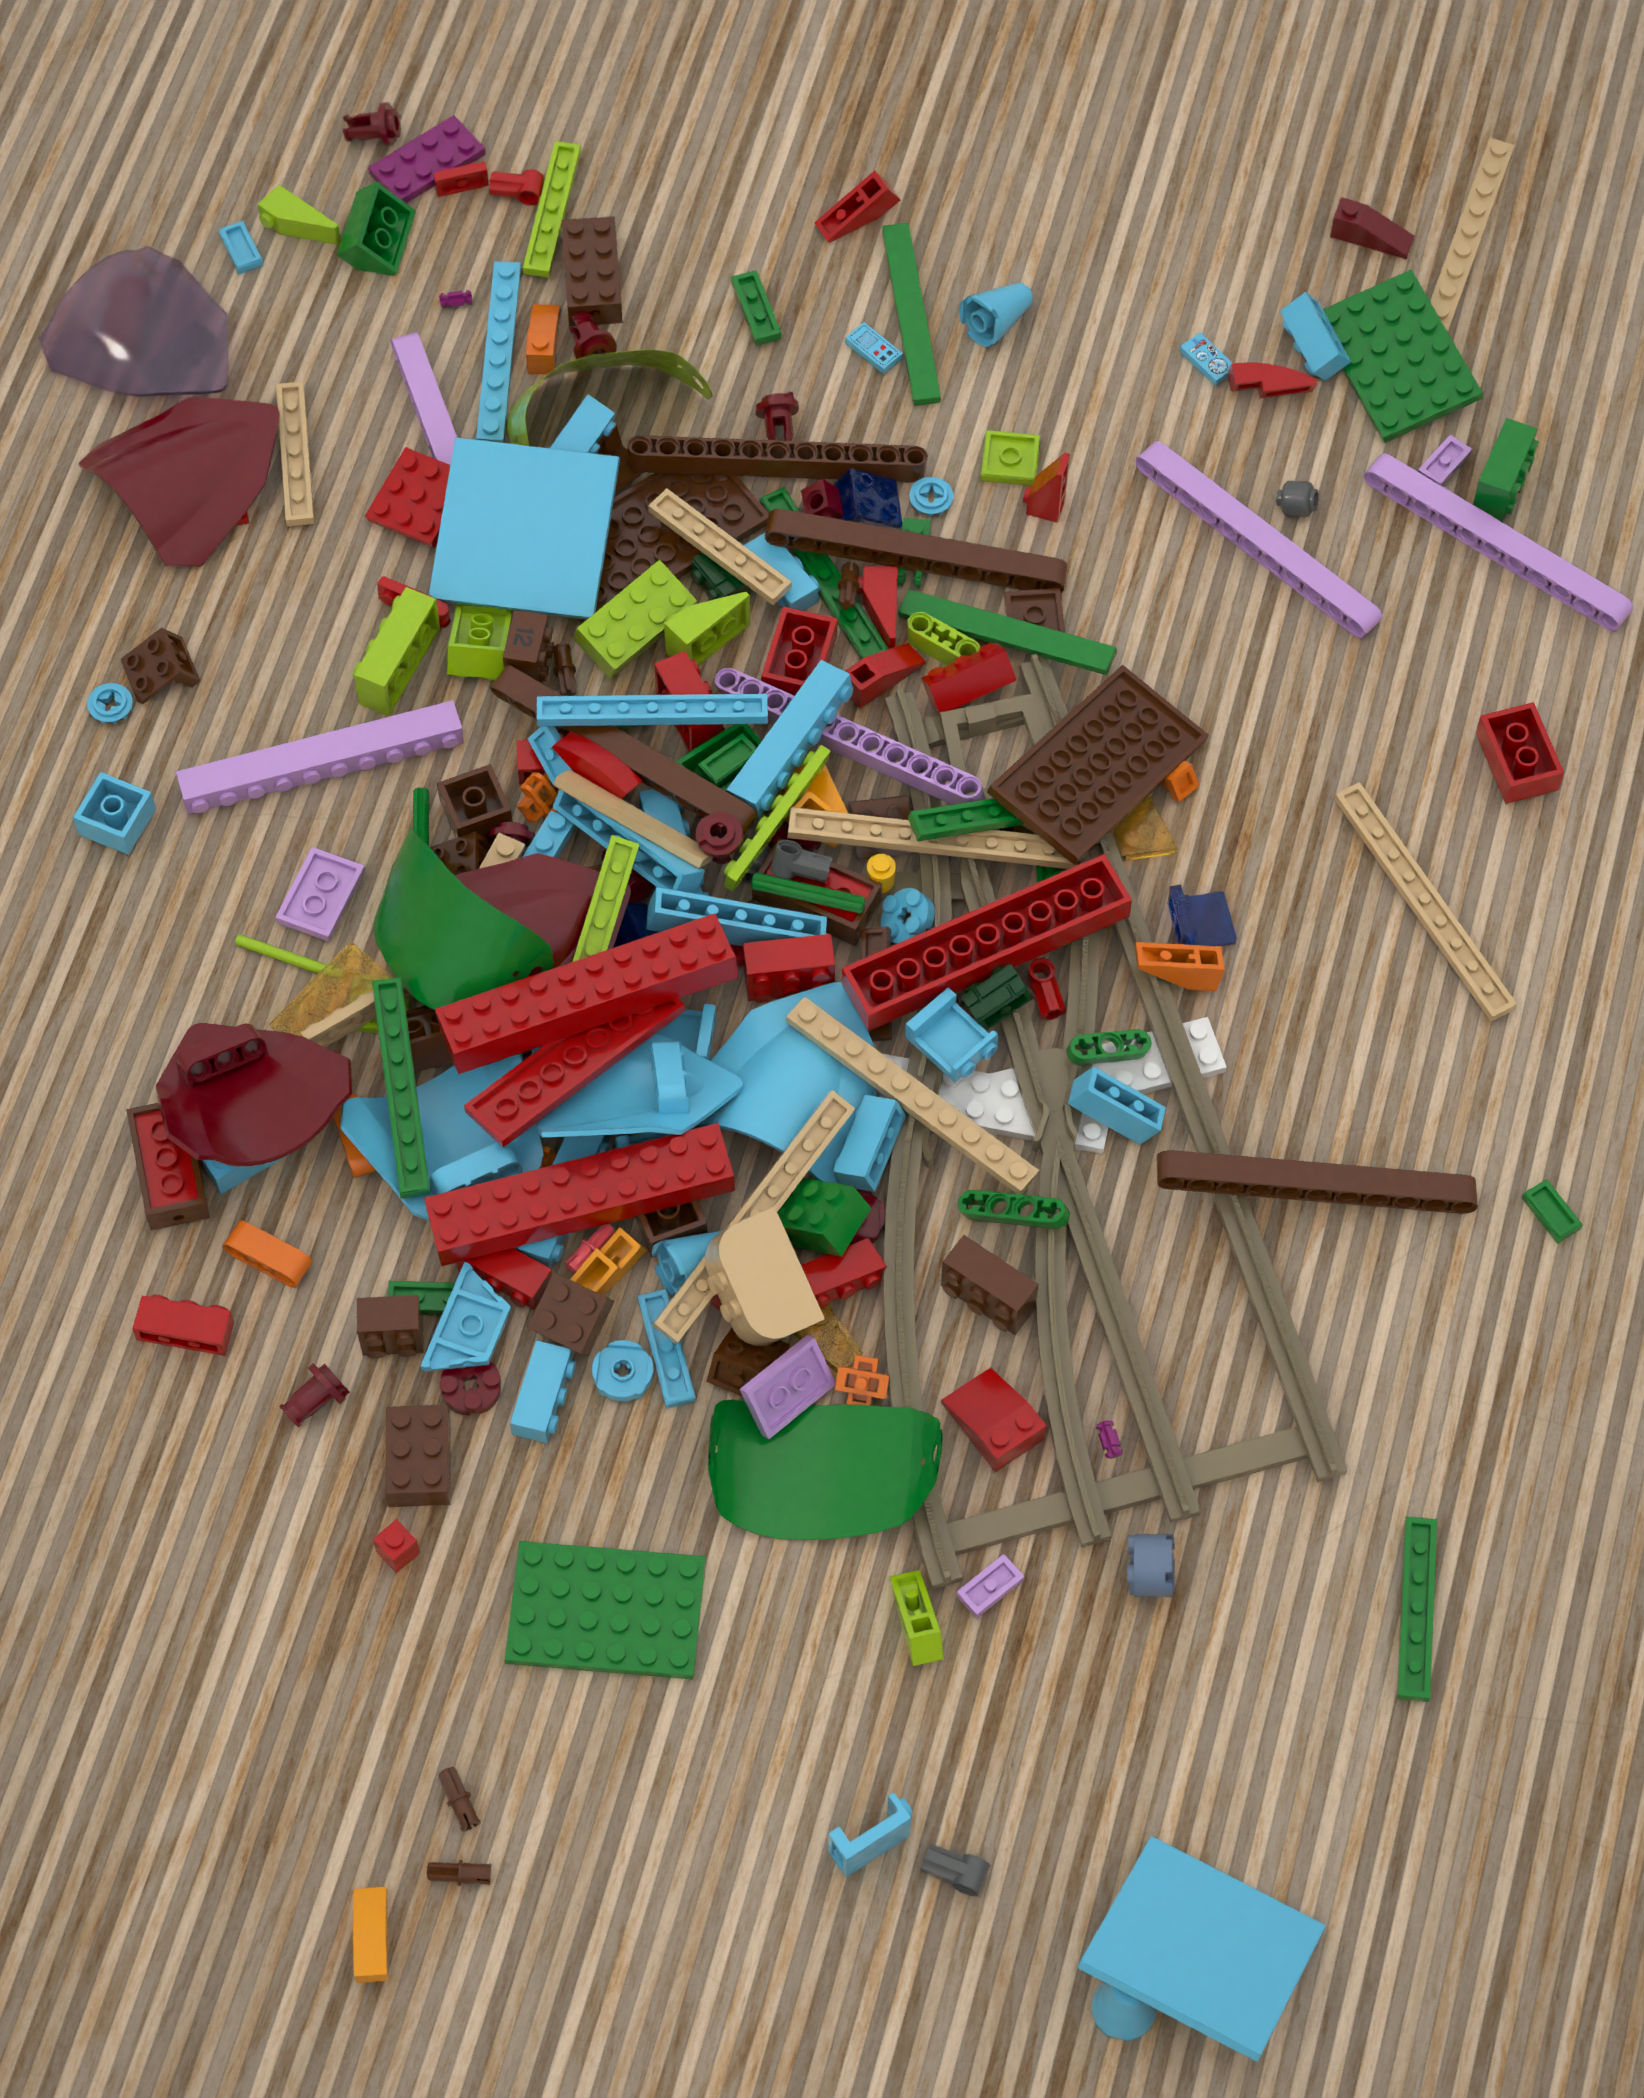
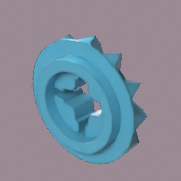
(920, 491)
(103, 695)

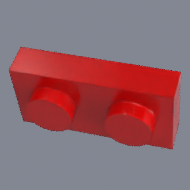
(461, 179)

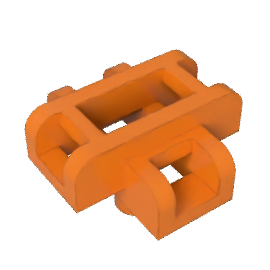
(535, 797)
(862, 1381)

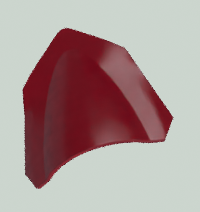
(190, 472)
(543, 896)
(249, 1093)

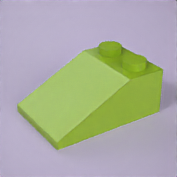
(707, 626)
(478, 641)

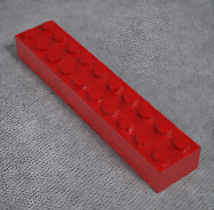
(984, 939)
(586, 993)
(579, 1194)

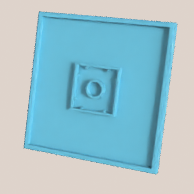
(524, 528)
(1202, 1948)

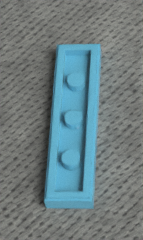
(667, 1355)

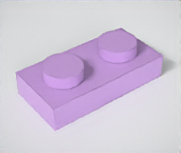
(1445, 460)
(990, 1586)

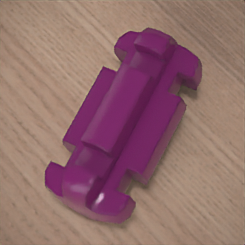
(455, 298)
(1109, 1439)

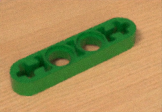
(1011, 1214)

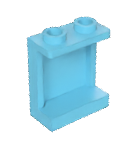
(693, 1030)
(950, 1037)
(874, 1842)

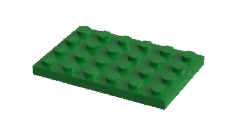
(1401, 357)
(605, 1610)

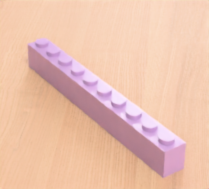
(320, 757)

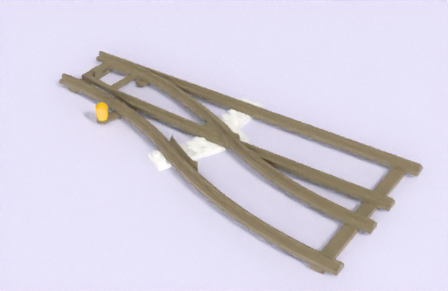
(1034, 1106)

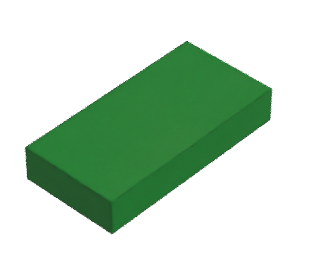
(727, 760)
(1552, 1211)

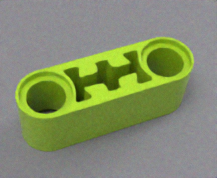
(938, 639)

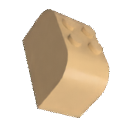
(760, 1280)

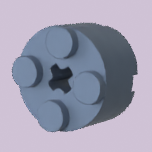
(1151, 1565)

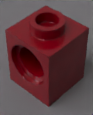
(822, 500)

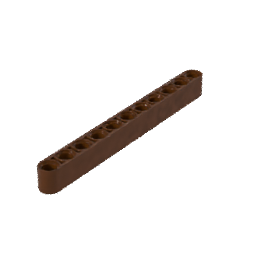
(773, 458)
(914, 551)
(650, 765)
(1316, 1181)

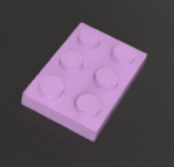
(320, 894)
(788, 1386)

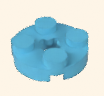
(898, 905)
(633, 1384)

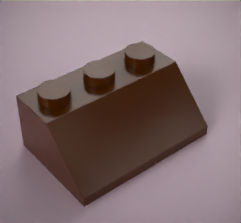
(426, 1039)

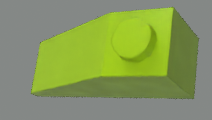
(296, 218)
(917, 1618)

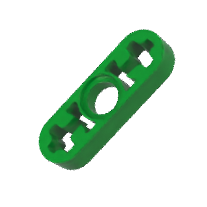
(1118, 1038)

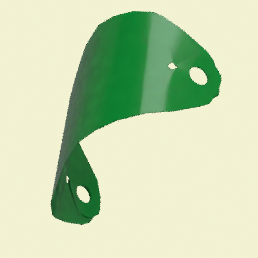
(446, 936)
(825, 1471)

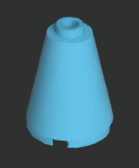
(994, 312)
(679, 1258)
(1121, 2014)

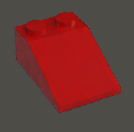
(995, 1418)

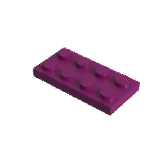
(411, 167)

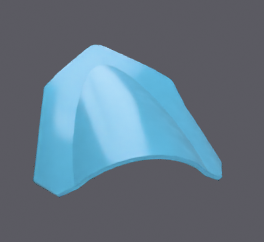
(789, 1075)
(649, 1090)
(454, 1144)

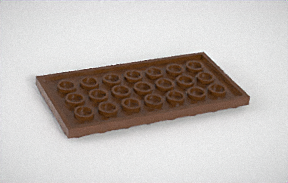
(640, 539)
(1097, 764)

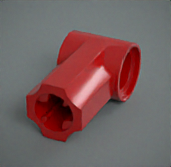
(524, 186)
(1045, 990)

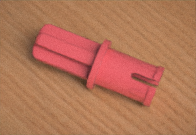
(587, 1247)

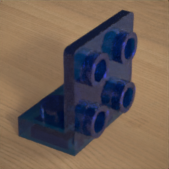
(869, 498)
(1201, 918)

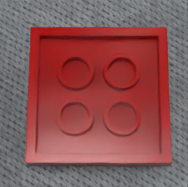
(412, 498)

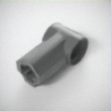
(792, 860)
(963, 1872)

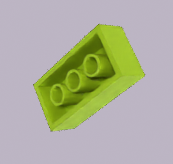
(632, 619)
(396, 651)

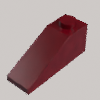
(1368, 228)

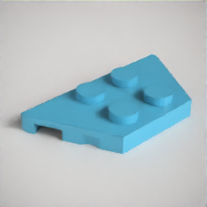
(468, 1325)

